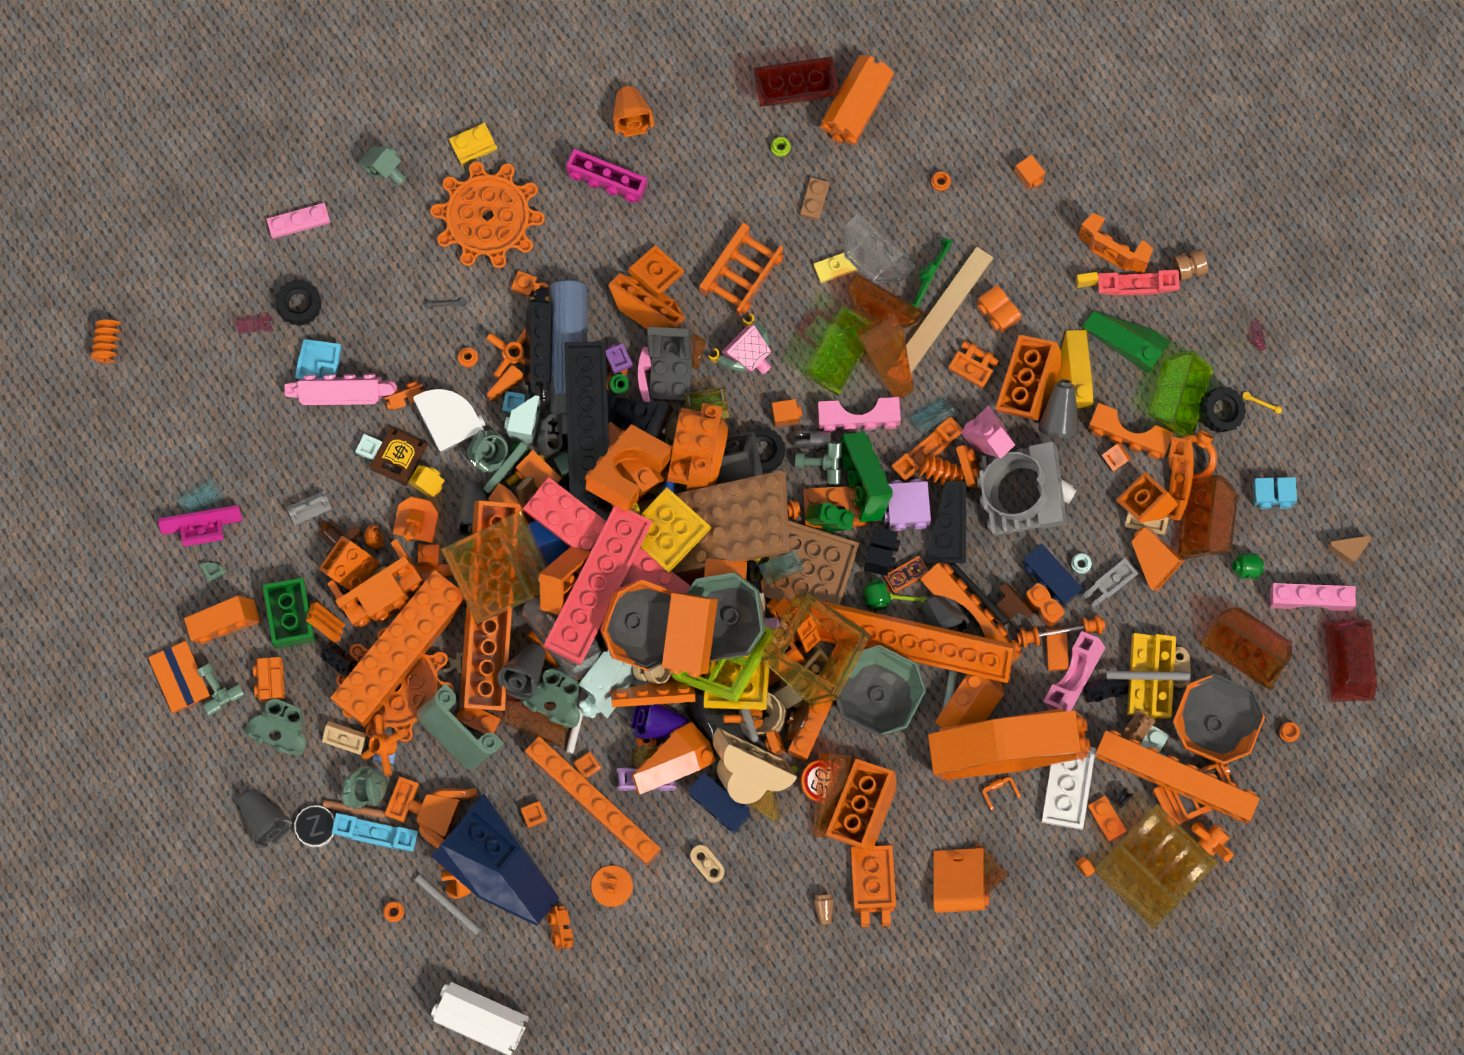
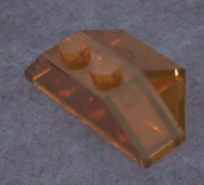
(876, 302)

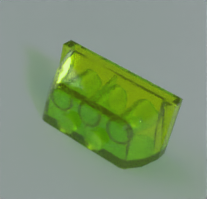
(836, 351)
(1179, 391)

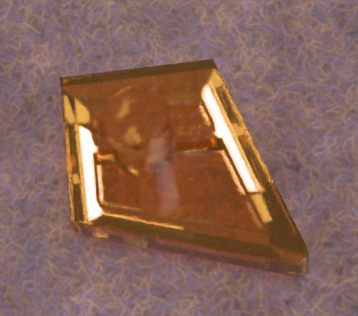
(698, 349)

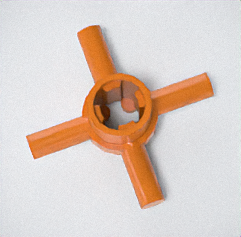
(1213, 840)

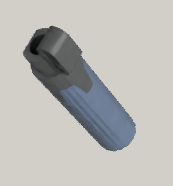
(567, 325)

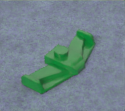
(928, 272)

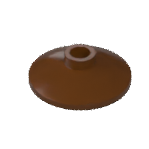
(796, 721)

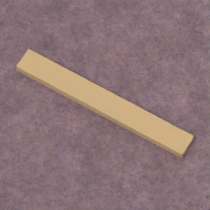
(947, 306)

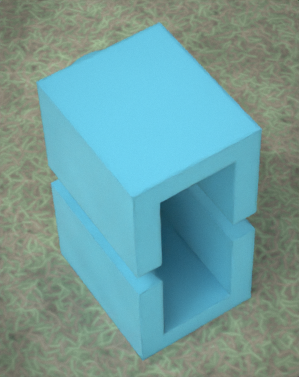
(1284, 497)

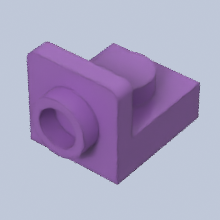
(618, 358)

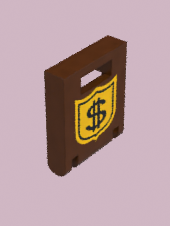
(401, 451)

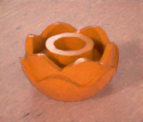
(373, 537)

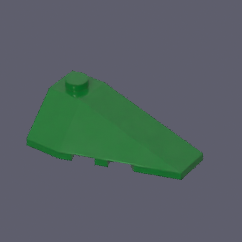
(1132, 341)

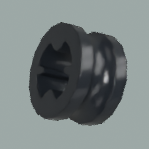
(1123, 797)

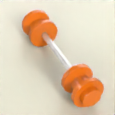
(1025, 637)

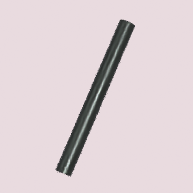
(981, 595)

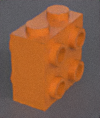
(349, 564)

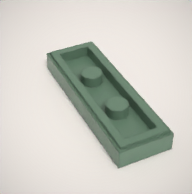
(507, 467)

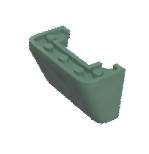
(452, 734)

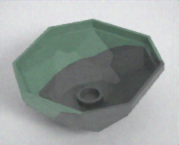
(738, 614)
(881, 692)

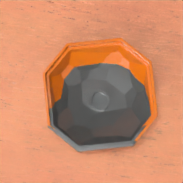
(637, 624)
(1218, 719)

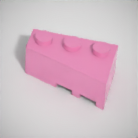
(988, 434)

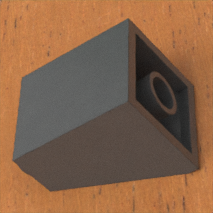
(740, 458)

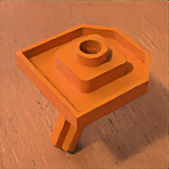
(416, 519)

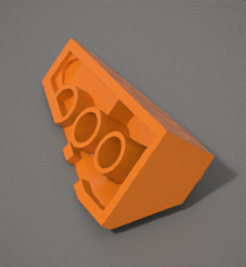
(635, 471)
(679, 756)

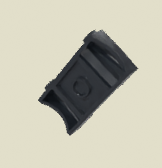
(647, 416)

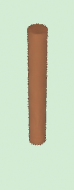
(363, 811)

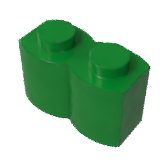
(829, 517)

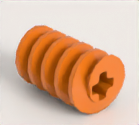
(104, 340)
(940, 470)

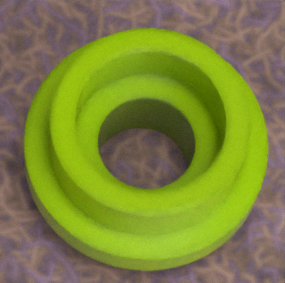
(780, 141)

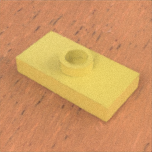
(833, 268)

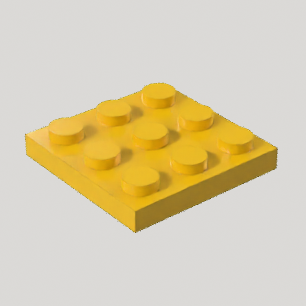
(673, 530)
(754, 694)

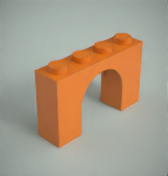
(631, 445)

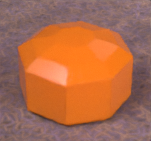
(1085, 866)

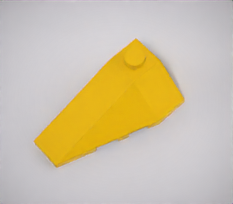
(1076, 366)

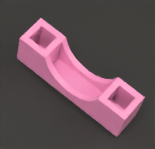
(833, 416)
(1303, 595)
(1085, 656)

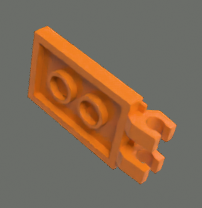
(873, 883)

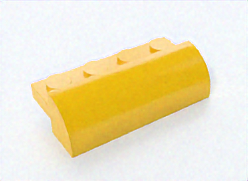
(1156, 655)

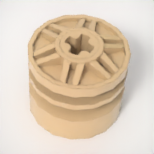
(776, 719)

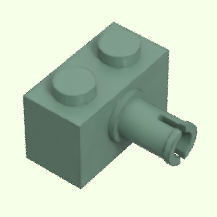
(381, 163)

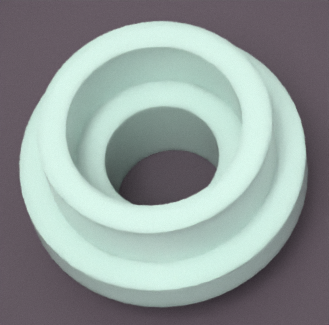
(1081, 557)

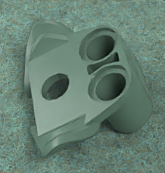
(566, 711)
(291, 740)

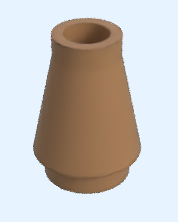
(824, 908)

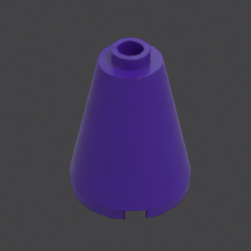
(655, 721)

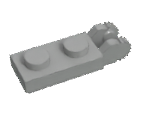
(1112, 581)

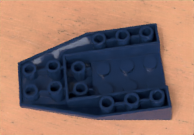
(495, 864)

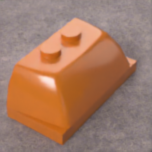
(1030, 378)
(863, 805)

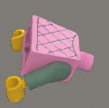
(746, 349)

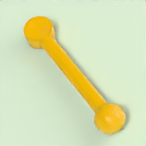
(1247, 396)

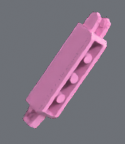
(340, 390)

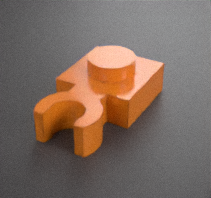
(526, 284)

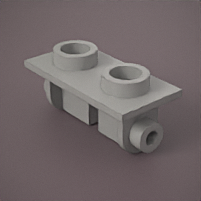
(309, 508)

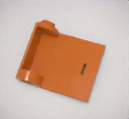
(959, 881)

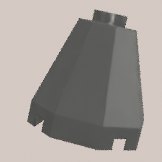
(944, 615)

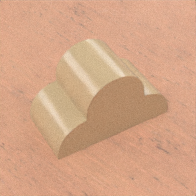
(748, 769)

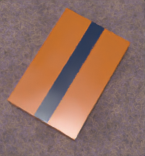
(179, 677)

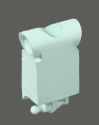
(603, 677)

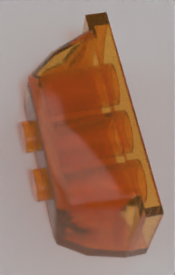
(1208, 518)
(1249, 646)

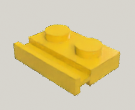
(473, 144)

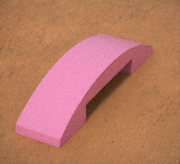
(644, 366)

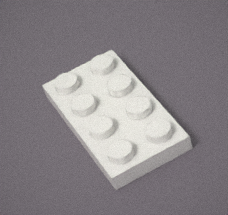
(1068, 792)

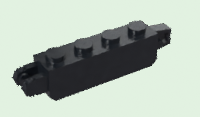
(538, 344)

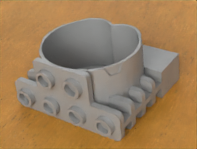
(1047, 511)

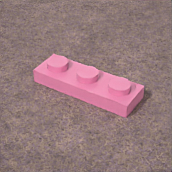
(298, 220)

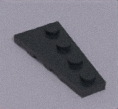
(949, 531)

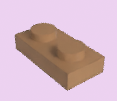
(814, 199)

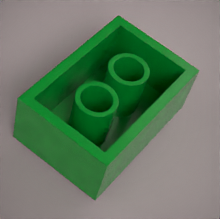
(287, 613)

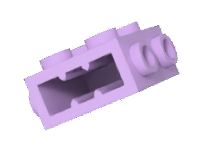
(908, 505)

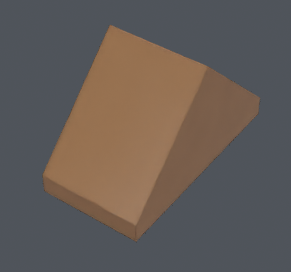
(1349, 549)

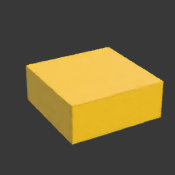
(1087, 279)

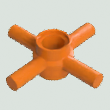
(507, 359)
(382, 745)

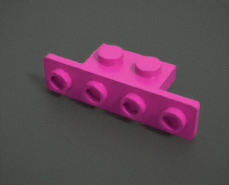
(200, 526)

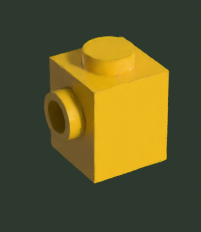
(426, 480)

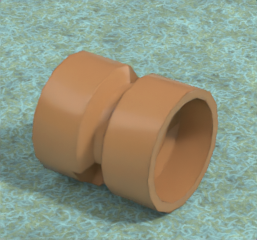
(1192, 264)

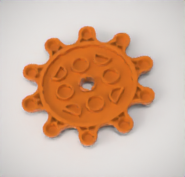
(482, 194)
(416, 688)

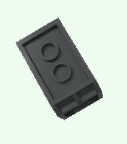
(671, 362)

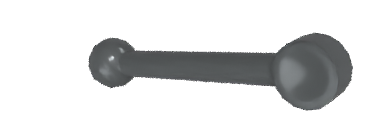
(462, 302)

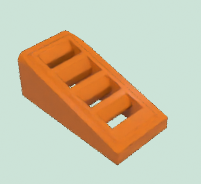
(508, 380)

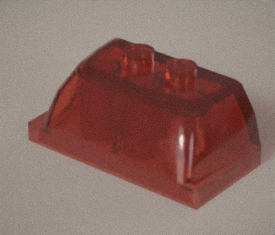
(796, 82)
(1351, 660)

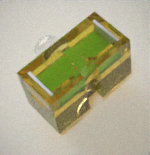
(708, 396)

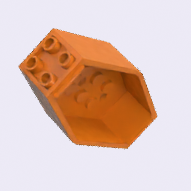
(1009, 744)

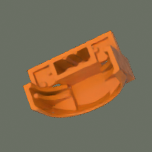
(698, 447)
(381, 593)

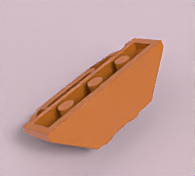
(643, 306)
(971, 701)

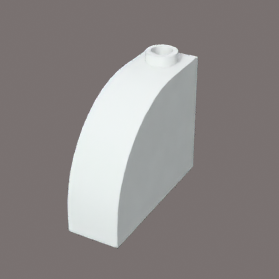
(448, 417)

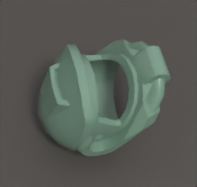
(488, 451)
(371, 787)

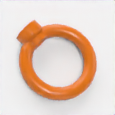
(1203, 440)

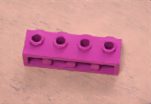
(606, 176)

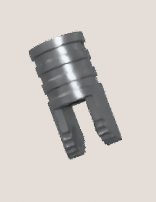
(812, 439)

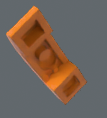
(934, 444)
(1181, 475)

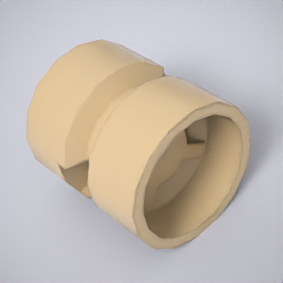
(657, 675)

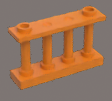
(732, 253)

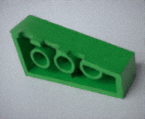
(865, 476)

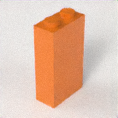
(689, 634)

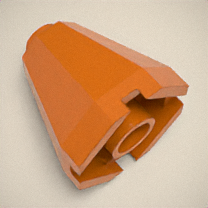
(631, 113)

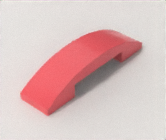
(1139, 284)

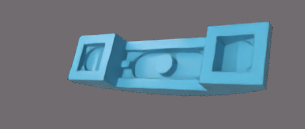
(374, 833)

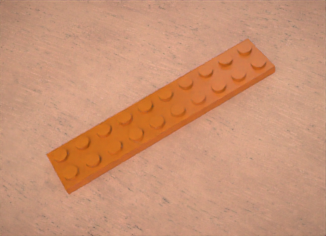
(930, 644)

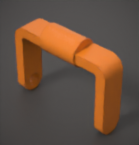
(997, 784)

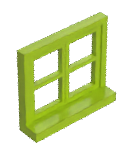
(749, 666)

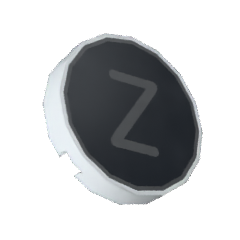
(314, 826)

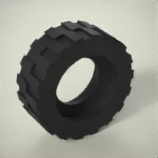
(298, 287)
(1207, 409)
(777, 444)

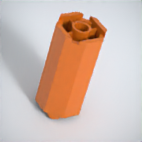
(857, 100)

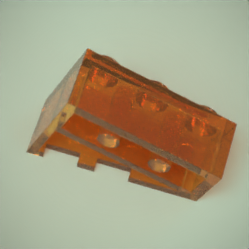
(535, 724)

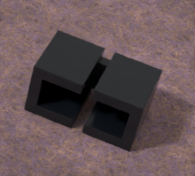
(881, 550)

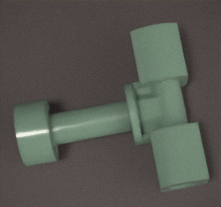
(829, 462)
(220, 695)

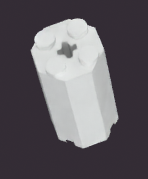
(479, 1018)

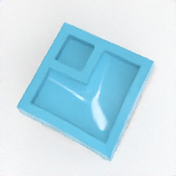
(318, 358)

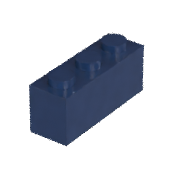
(1051, 575)
(719, 803)

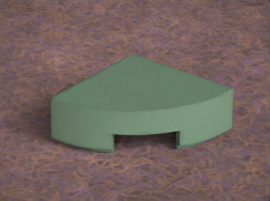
(212, 570)

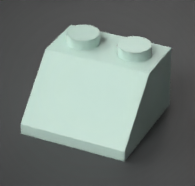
(523, 421)

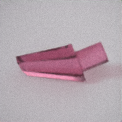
(1258, 336)

